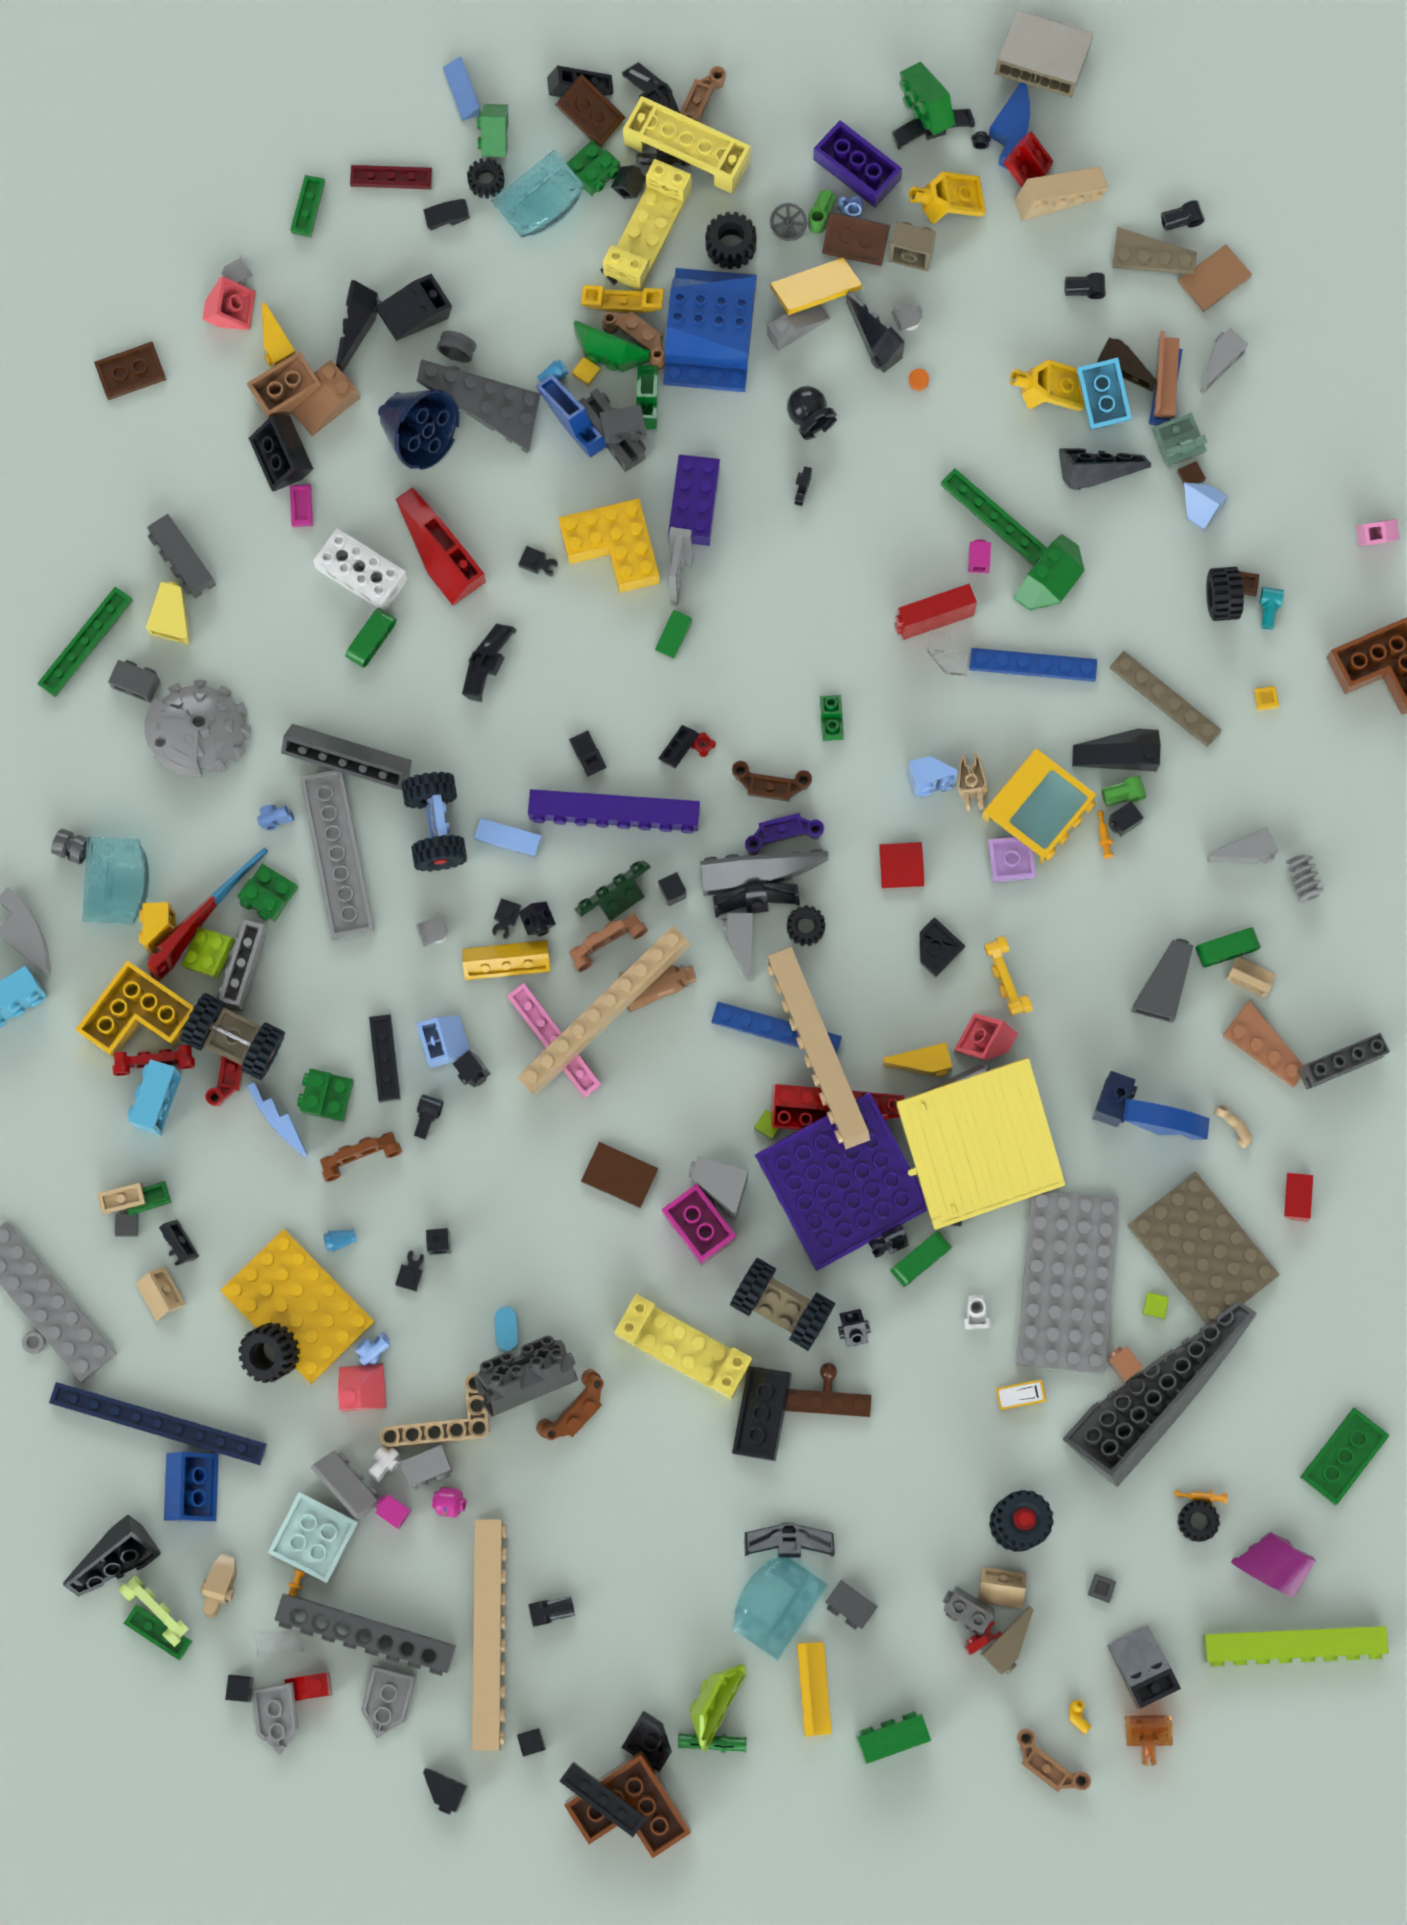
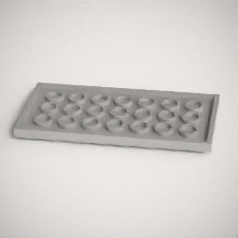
(1067, 1282)

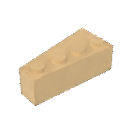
(1060, 191)

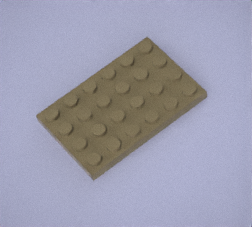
(1202, 1249)

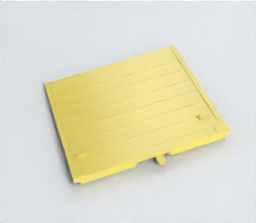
(980, 1143)

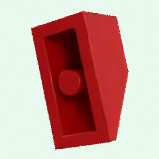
(311, 1686)

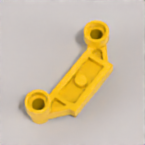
(999, 970)

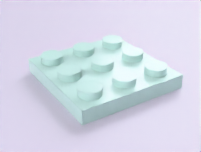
(313, 1537)

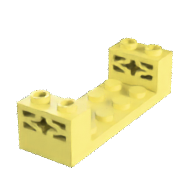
(687, 141)
(649, 225)
(683, 1347)

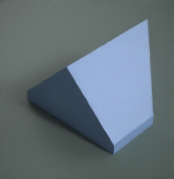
(1202, 503)

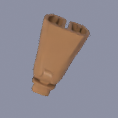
(666, 984)

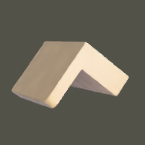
(1251, 977)
(121, 1198)
(160, 1293)
(1002, 1587)

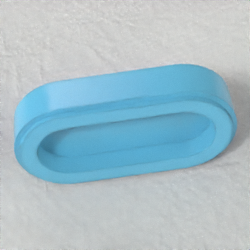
(506, 1329)

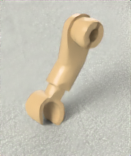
(1239, 1125)

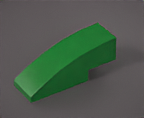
(648, 394)

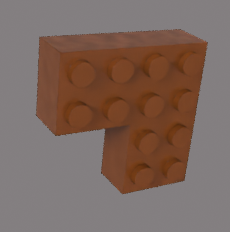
(1373, 658)
(643, 1789)

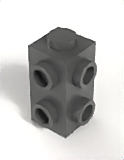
(967, 1609)

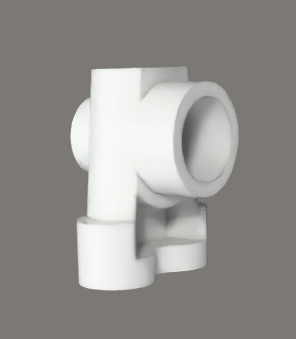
(976, 1318)
(385, 1461)

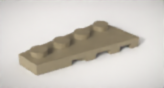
(1149, 254)

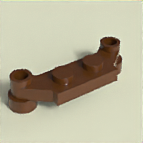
(770, 786)

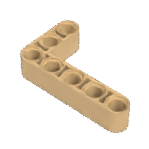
(445, 1426)

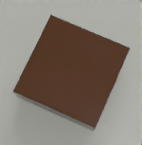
(1191, 473)
(1250, 583)

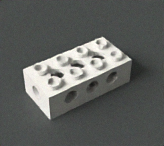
(360, 557)

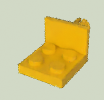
(950, 194)
(1049, 383)

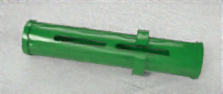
(718, 1743)

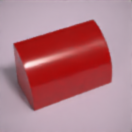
(1298, 1197)

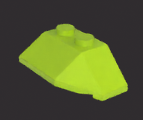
(714, 1702)

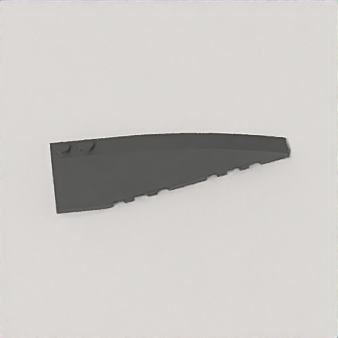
(1133, 1419)

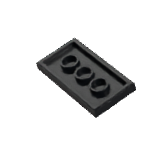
(761, 1413)

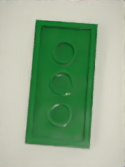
(1344, 1456)

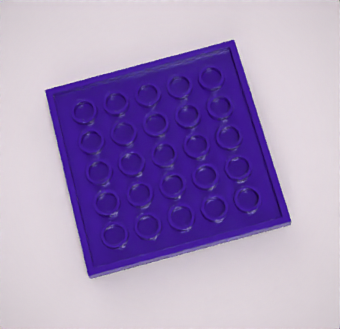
(841, 1194)

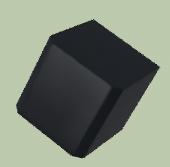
(672, 889)
(239, 1688)
(531, 1742)

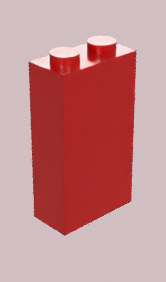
(935, 611)

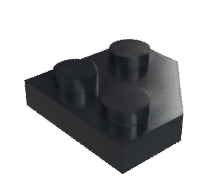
(938, 947)
(651, 1738)

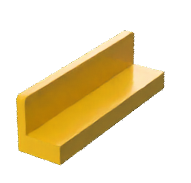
(505, 960)
(814, 1688)

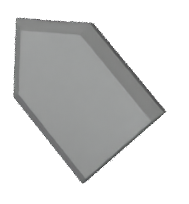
(387, 1699)
(275, 1715)

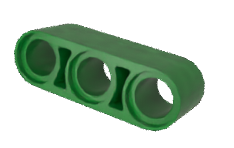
(370, 637)
(1228, 947)
(920, 1258)

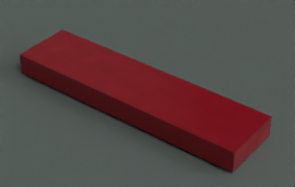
(391, 177)

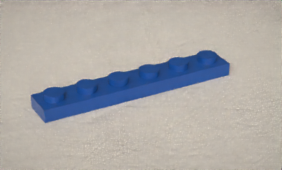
(1033, 664)
(760, 1025)

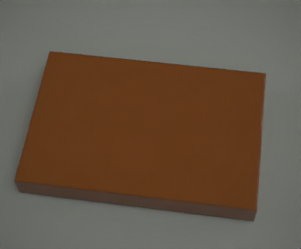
(590, 110)
(856, 239)
(130, 370)
(619, 1175)

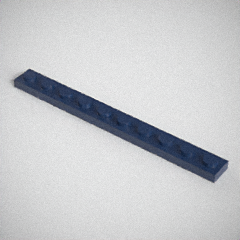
(158, 1423)

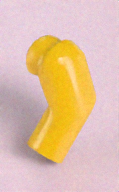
(1076, 1716)

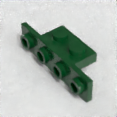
(617, 895)

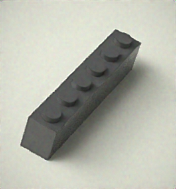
(346, 756)

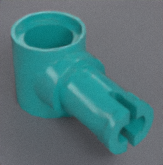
(1271, 601)

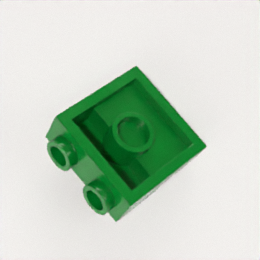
(594, 167)
(267, 893)
(325, 1095)

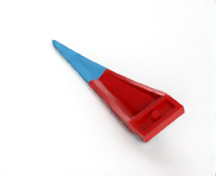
(176, 942)

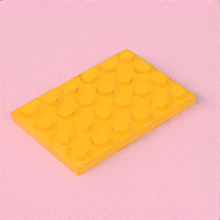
(295, 1291)

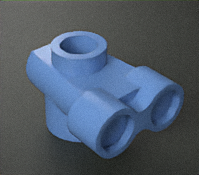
(271, 816)

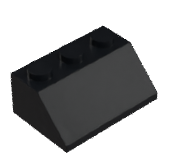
(280, 452)

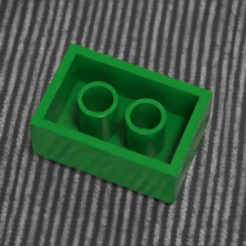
(927, 98)
(893, 1737)

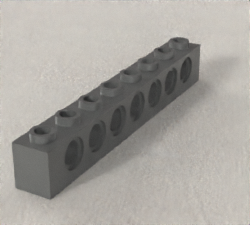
(286, 1618)

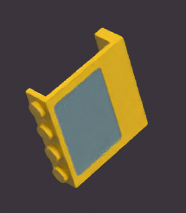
(1040, 805)

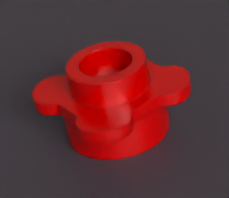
(709, 744)

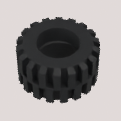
(731, 225)
(1225, 593)
(254, 1357)

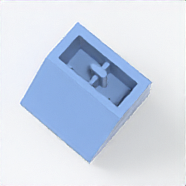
(930, 775)
(443, 1040)

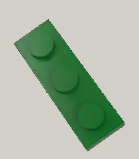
(307, 206)
(152, 1629)

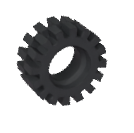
(485, 167)
(806, 938)
(1212, 1521)

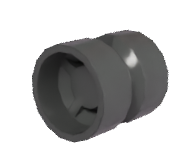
(69, 845)

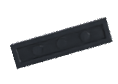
(384, 1058)
(603, 1799)

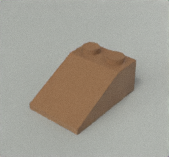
(284, 386)
(328, 400)

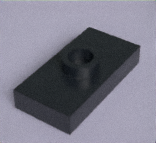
(678, 746)

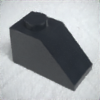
(445, 1791)

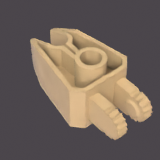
(972, 782)
(219, 1585)

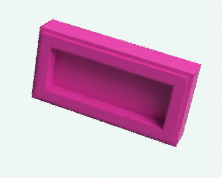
(301, 505)

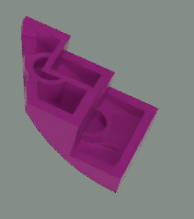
(1276, 1564)

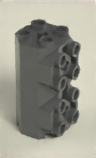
(517, 1380)

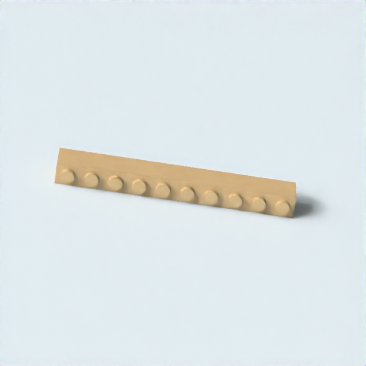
(604, 1010)
(818, 1048)
(488, 1635)

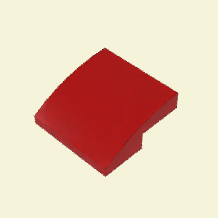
(1028, 159)
(901, 865)

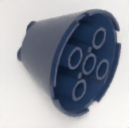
(420, 426)

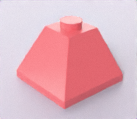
(229, 305)
(986, 1038)
(361, 1388)

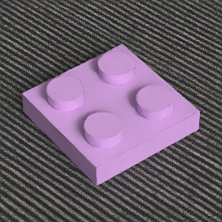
(1010, 860)

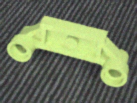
(134, 1588)

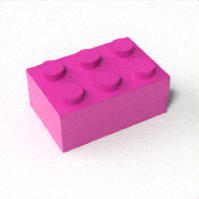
(698, 1224)

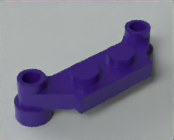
(783, 829)

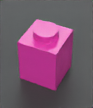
(979, 556)
(392, 1511)

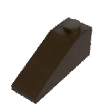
(1131, 367)

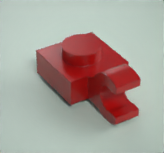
(977, 1642)

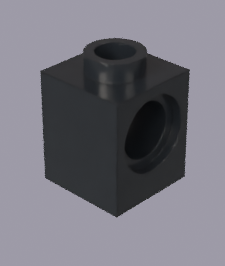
(438, 1241)

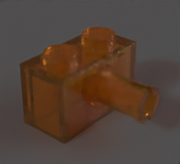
(1148, 1732)

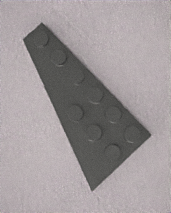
(488, 401)

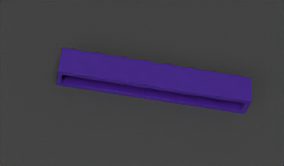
(613, 810)

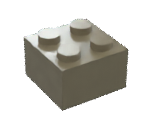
(912, 246)

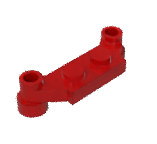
(182, 1058)
(228, 1082)

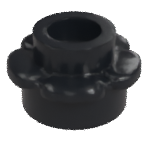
(980, 140)

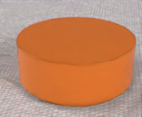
(918, 379)

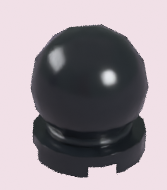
(809, 410)

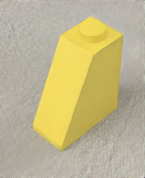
(169, 614)

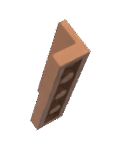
(1166, 376)

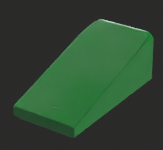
(674, 634)

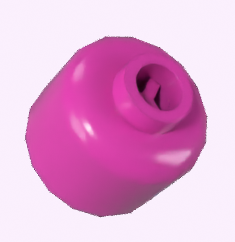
(449, 1502)

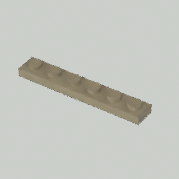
(1165, 699)

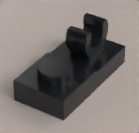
(179, 1241)

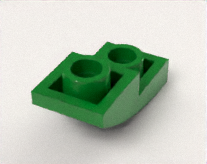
(831, 718)

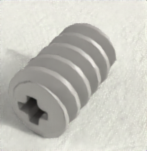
(1304, 877)

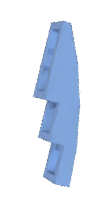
(282, 1124)

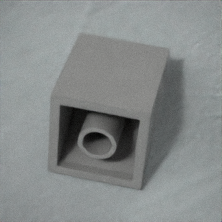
(720, 1183)

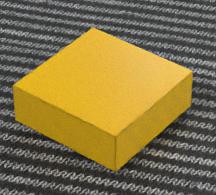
(586, 371)
(1266, 698)

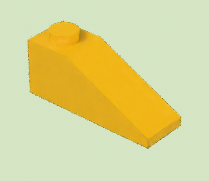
(275, 341)
(924, 1061)

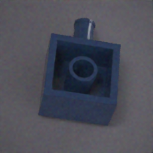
(1112, 1098)

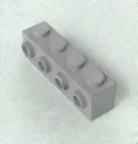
(242, 965)

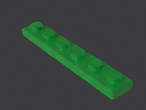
(993, 516)
(85, 641)

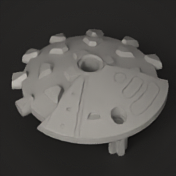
(190, 748)

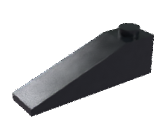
(361, 316)
(880, 340)
(1089, 469)
(1126, 751)
(118, 1551)

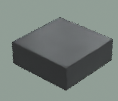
(126, 1225)
(1101, 1588)

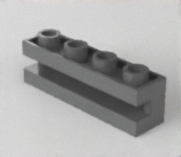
(628, 451)
(181, 556)
(1343, 1061)

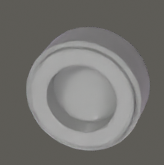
(33, 1342)

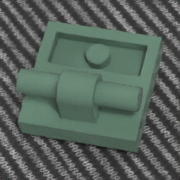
(1179, 439)

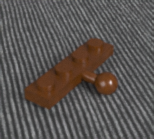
(827, 1401)

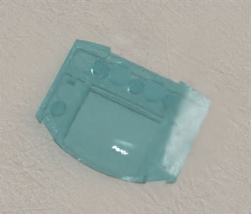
(540, 196)
(114, 880)
(776, 1604)

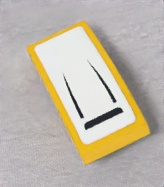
(1021, 1394)

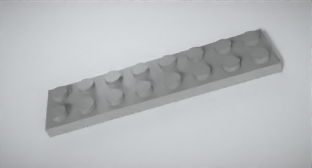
(337, 854)
(50, 1307)

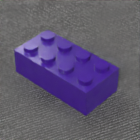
(857, 163)
(695, 496)

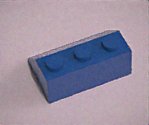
(191, 1487)

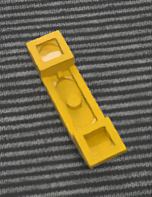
(622, 300)

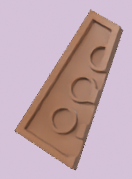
(1262, 1043)

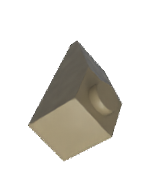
(1007, 1647)

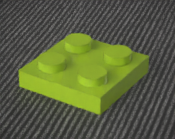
(208, 952)

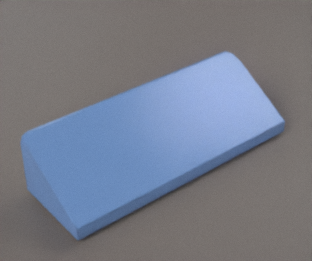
(461, 89)

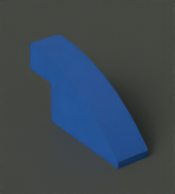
(1012, 122)
(571, 415)
(1166, 1120)

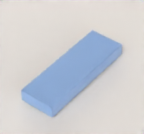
(507, 837)

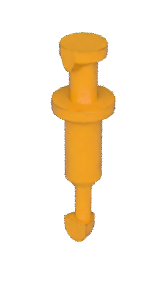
(1105, 841)
(1207, 1497)
(294, 1587)

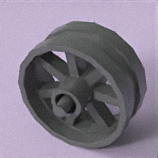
(788, 222)
(456, 346)

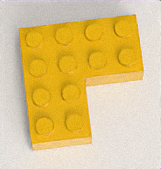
(616, 532)
(131, 1001)

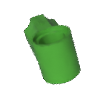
(821, 210)
(1129, 790)

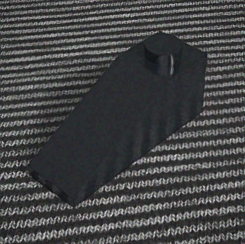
(563, 77)

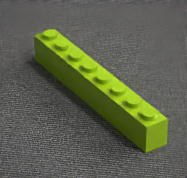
(1295, 1644)

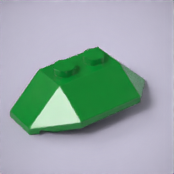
(609, 349)
(1051, 575)

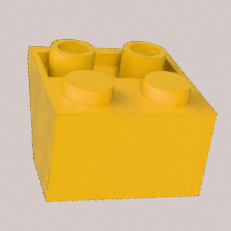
(157, 921)

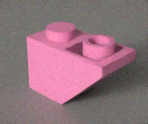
(1377, 532)

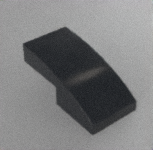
(447, 212)
(587, 753)

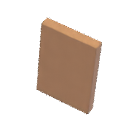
(1215, 278)

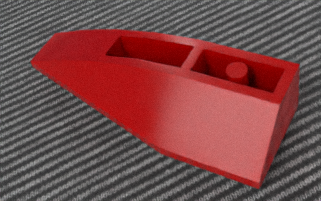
(439, 549)
(800, 1105)

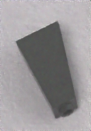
(1164, 987)

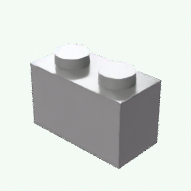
(426, 1467)

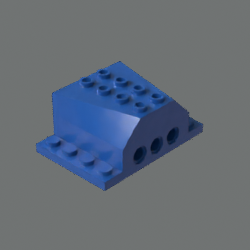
(709, 329)

